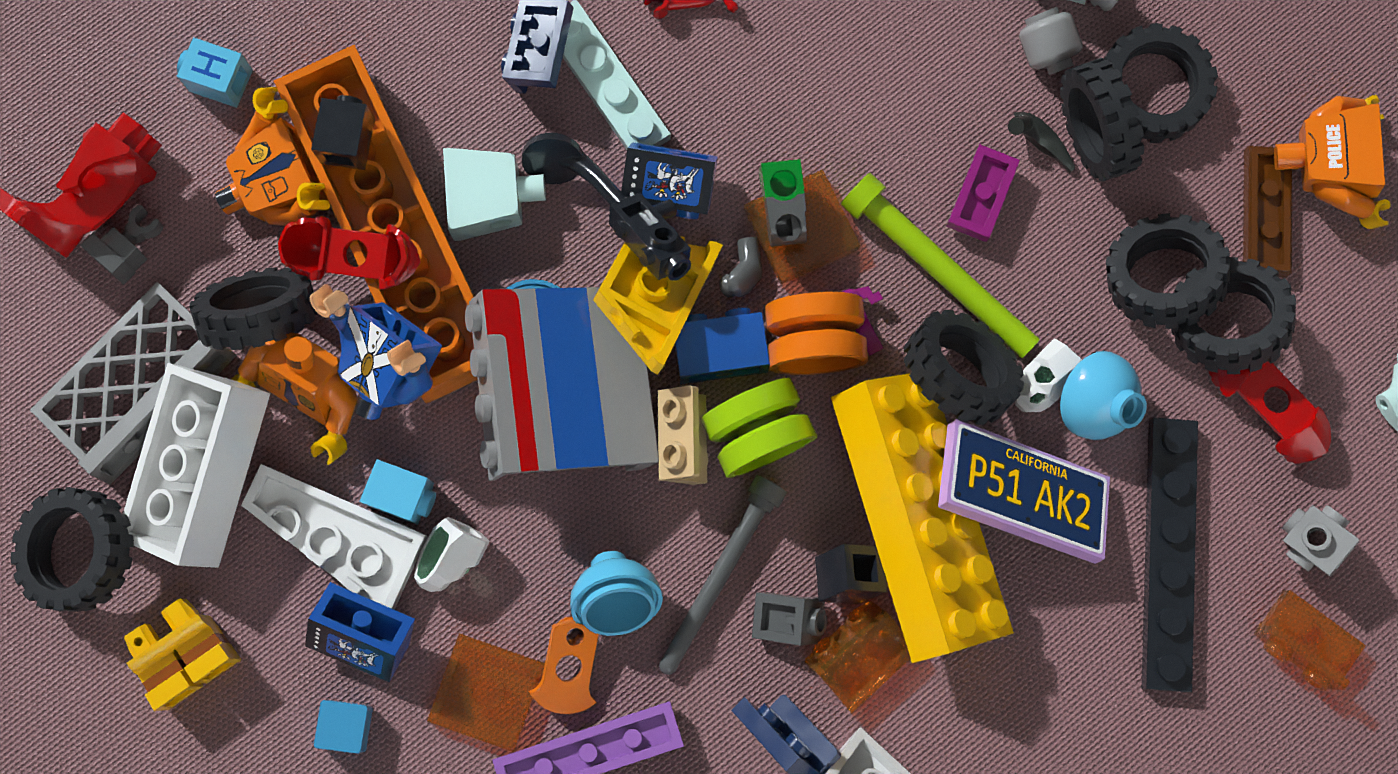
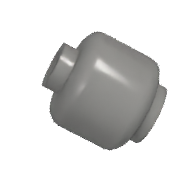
(1050, 40)

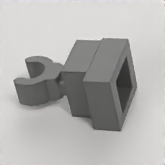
(118, 250)

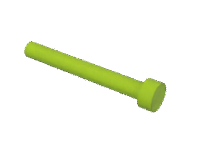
(868, 200)

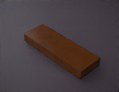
(1267, 211)

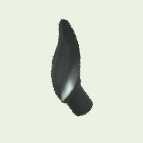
(1041, 137)

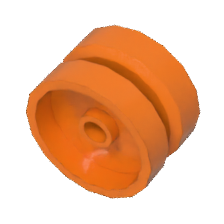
(816, 333)

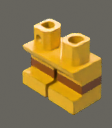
(182, 659)

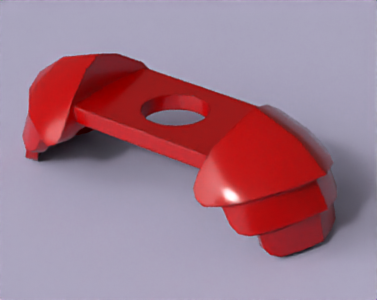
(315, 248)
(1302, 427)

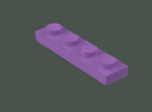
(600, 746)

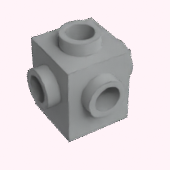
(1328, 555)

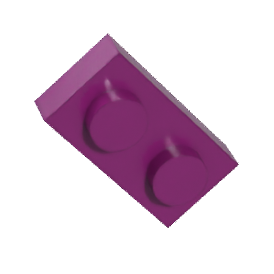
(983, 193)

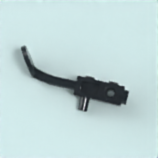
(632, 218)

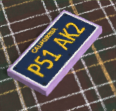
(1024, 491)

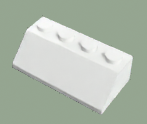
(193, 466)

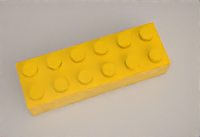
(928, 554)

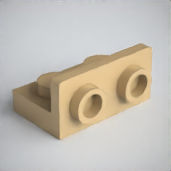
(682, 436)

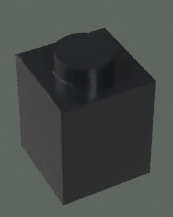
(343, 132)
(850, 574)

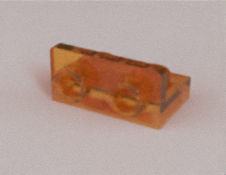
(1310, 641)
(859, 655)

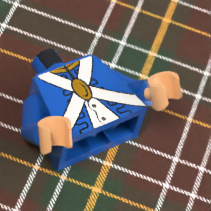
(380, 352)

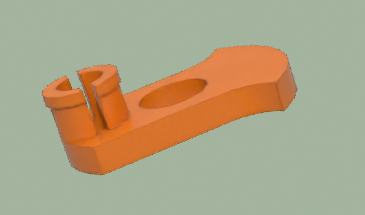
(571, 694)

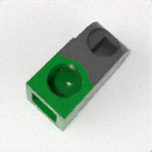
(784, 202)

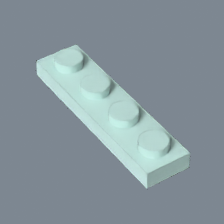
(610, 84)

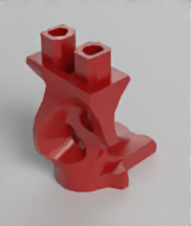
(94, 186)

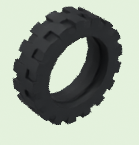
(1193, 62)
(1102, 119)
(1176, 307)
(253, 309)
(1249, 351)
(946, 385)
(35, 542)

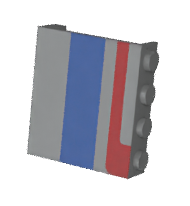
(556, 384)

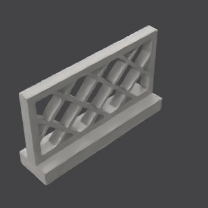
(124, 440)

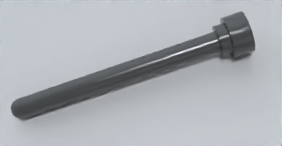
(762, 500)

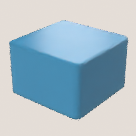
(343, 726)

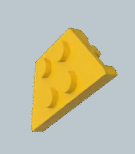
(649, 309)

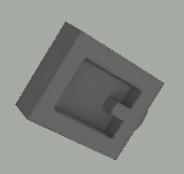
(788, 619)

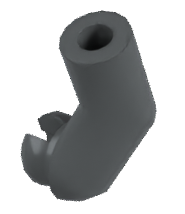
(746, 273)

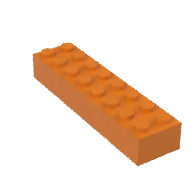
(387, 195)

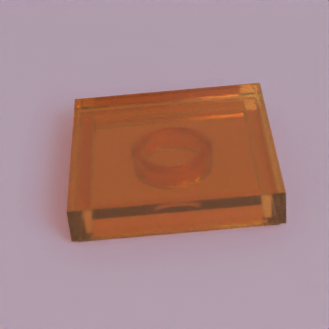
(827, 231)
(486, 692)

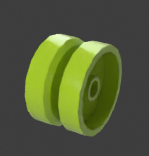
(759, 427)

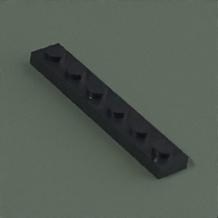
(1170, 555)

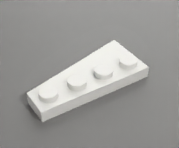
(345, 540)

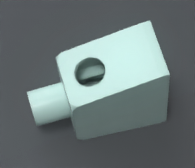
(486, 192)

